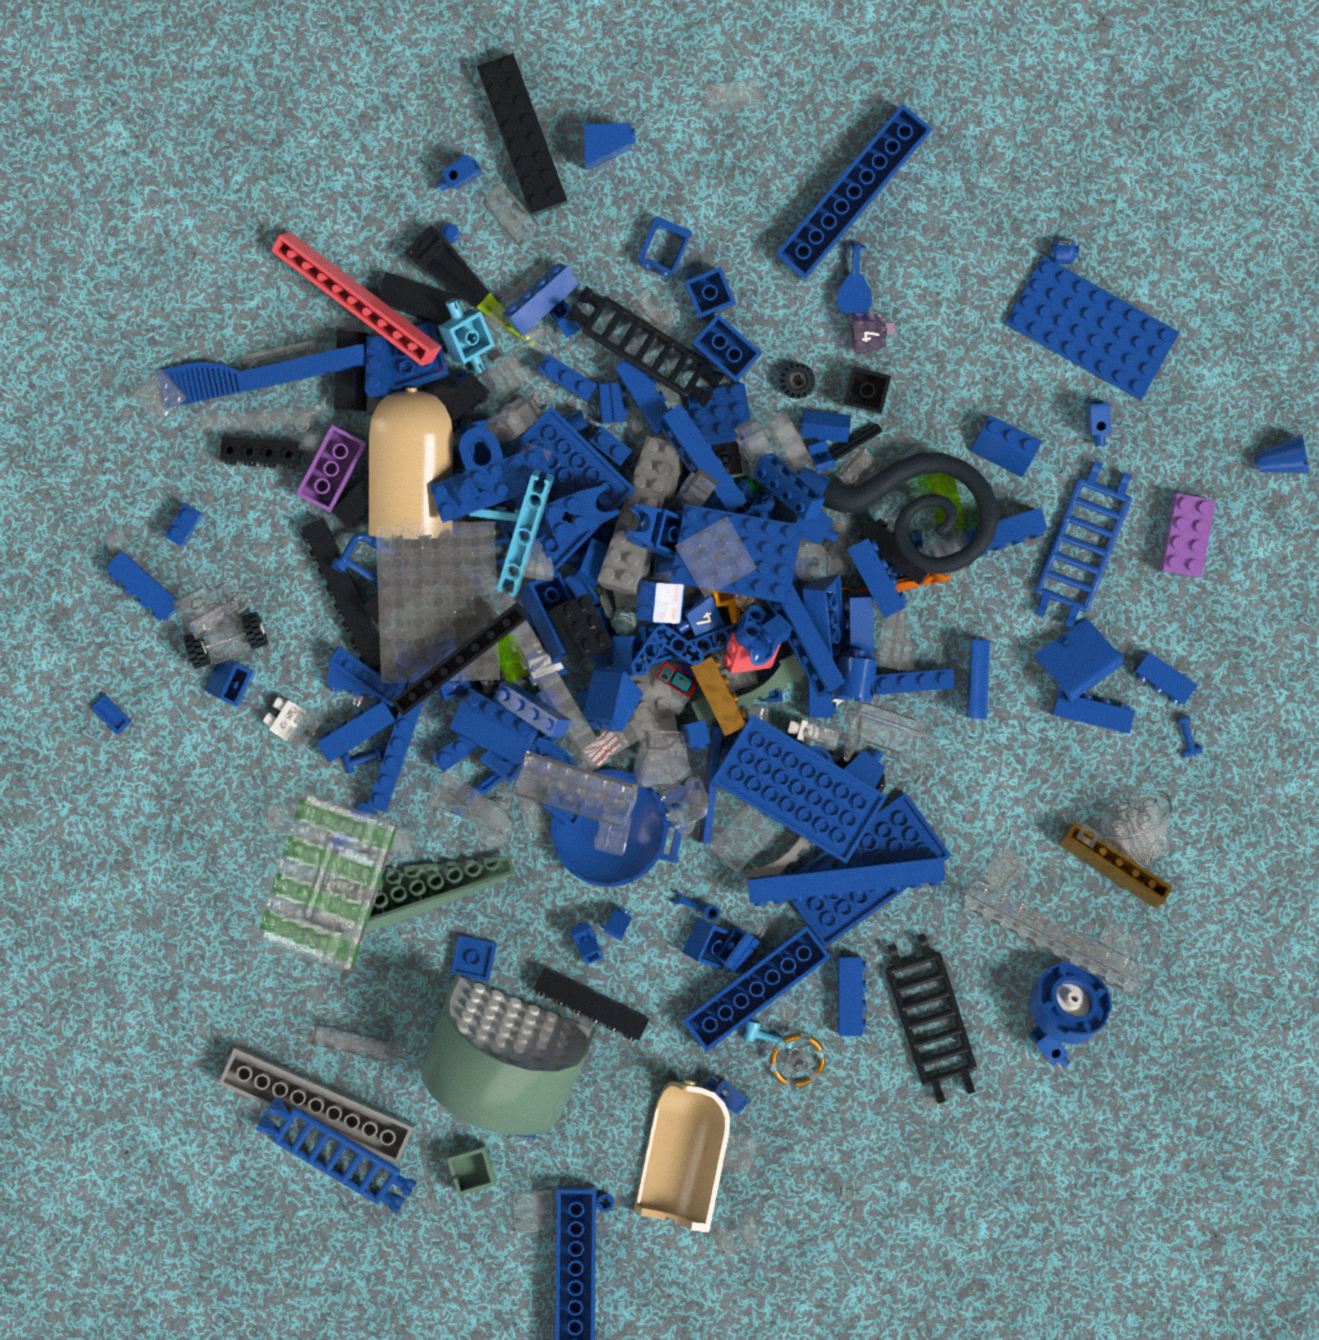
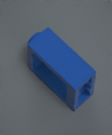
(670, 228)

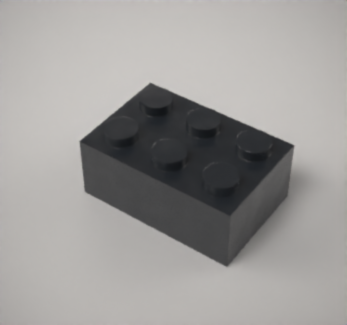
(580, 629)

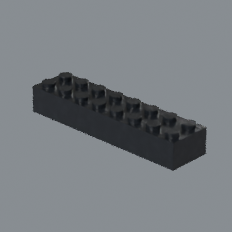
(522, 135)

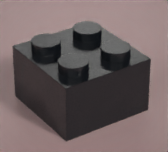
(866, 391)

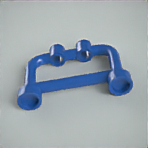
(344, 561)

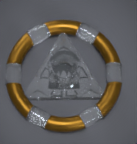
(797, 1060)

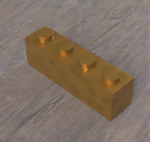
(718, 694)

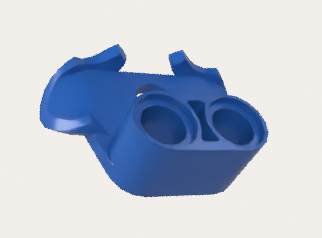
(748, 635)

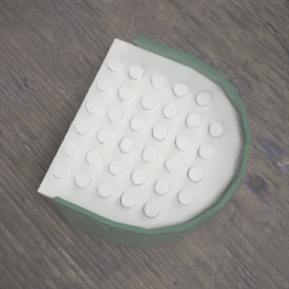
(502, 1060)

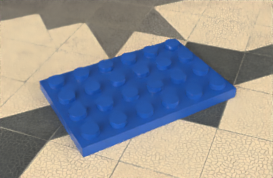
(769, 543)

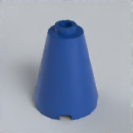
(1284, 457)

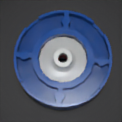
(1070, 1003)

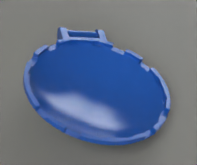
(643, 846)

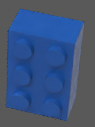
(726, 349)

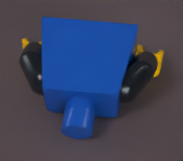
(866, 768)

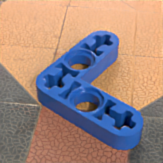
(660, 644)

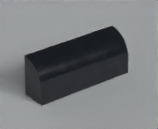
(416, 298)
(350, 383)

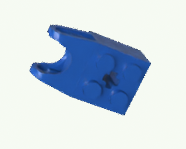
(585, 513)
(656, 530)

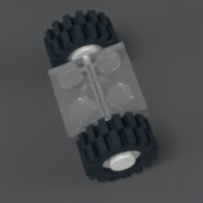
(226, 641)

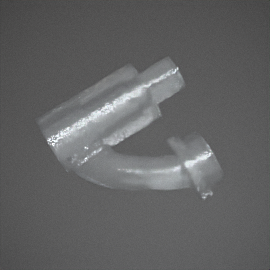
(538, 332)

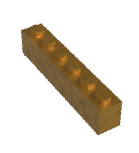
(1117, 867)

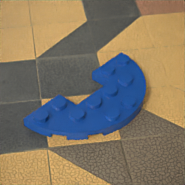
(541, 747)

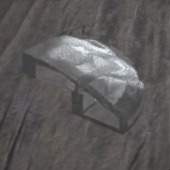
(538, 565)

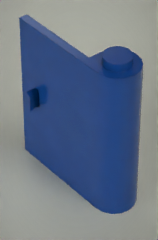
(1080, 663)

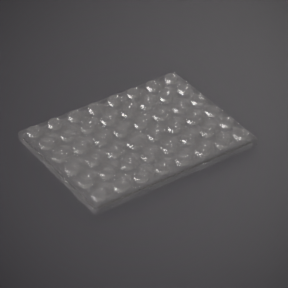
(435, 596)

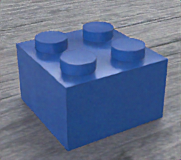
(709, 293)

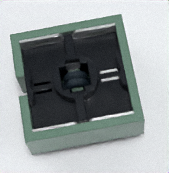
(731, 458)

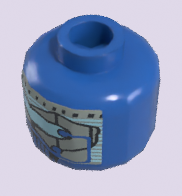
(1064, 251)

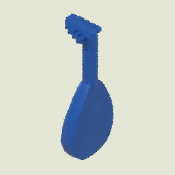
(854, 293)

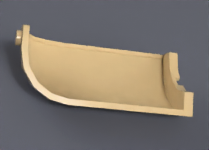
(406, 455)
(683, 1156)

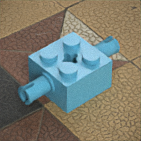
(466, 335)

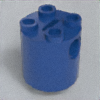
(859, 674)

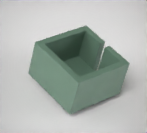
(473, 1169)

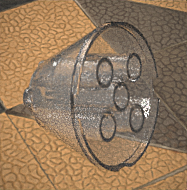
(1138, 825)

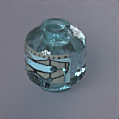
(624, 620)

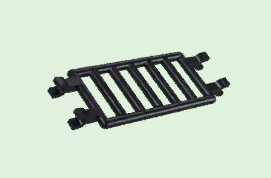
(691, 389)
(909, 1025)

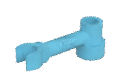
(752, 1032)

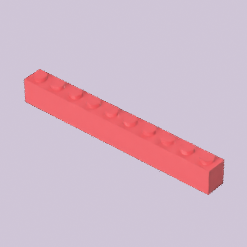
(356, 298)

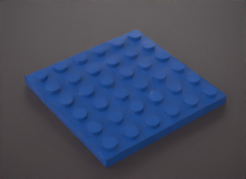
(575, 468)

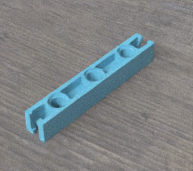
(528, 521)

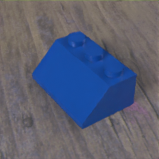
(1005, 445)

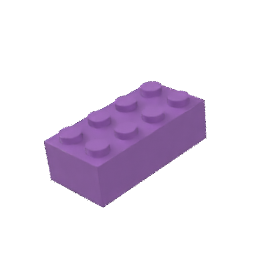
(332, 468)
(1187, 535)

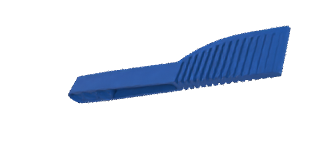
(212, 380)

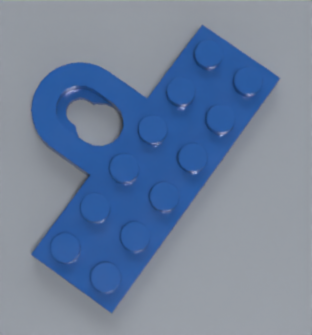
(496, 481)

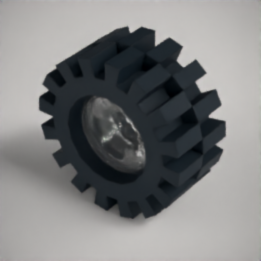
(790, 388)

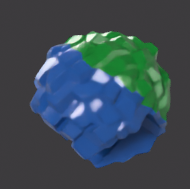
(750, 489)

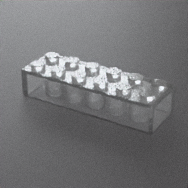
(575, 789)

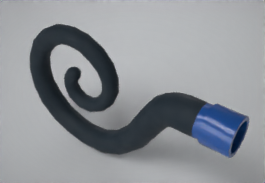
(855, 499)

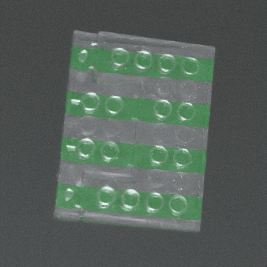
(324, 881)

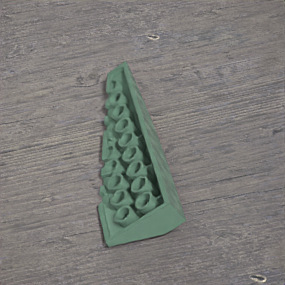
(429, 886)

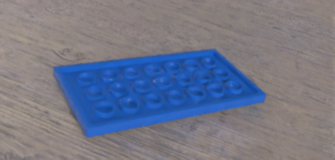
(1092, 328)
(799, 788)
(893, 835)

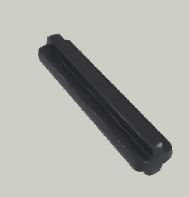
(856, 441)

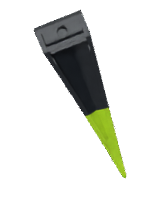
(441, 262)

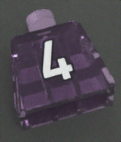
(869, 332)

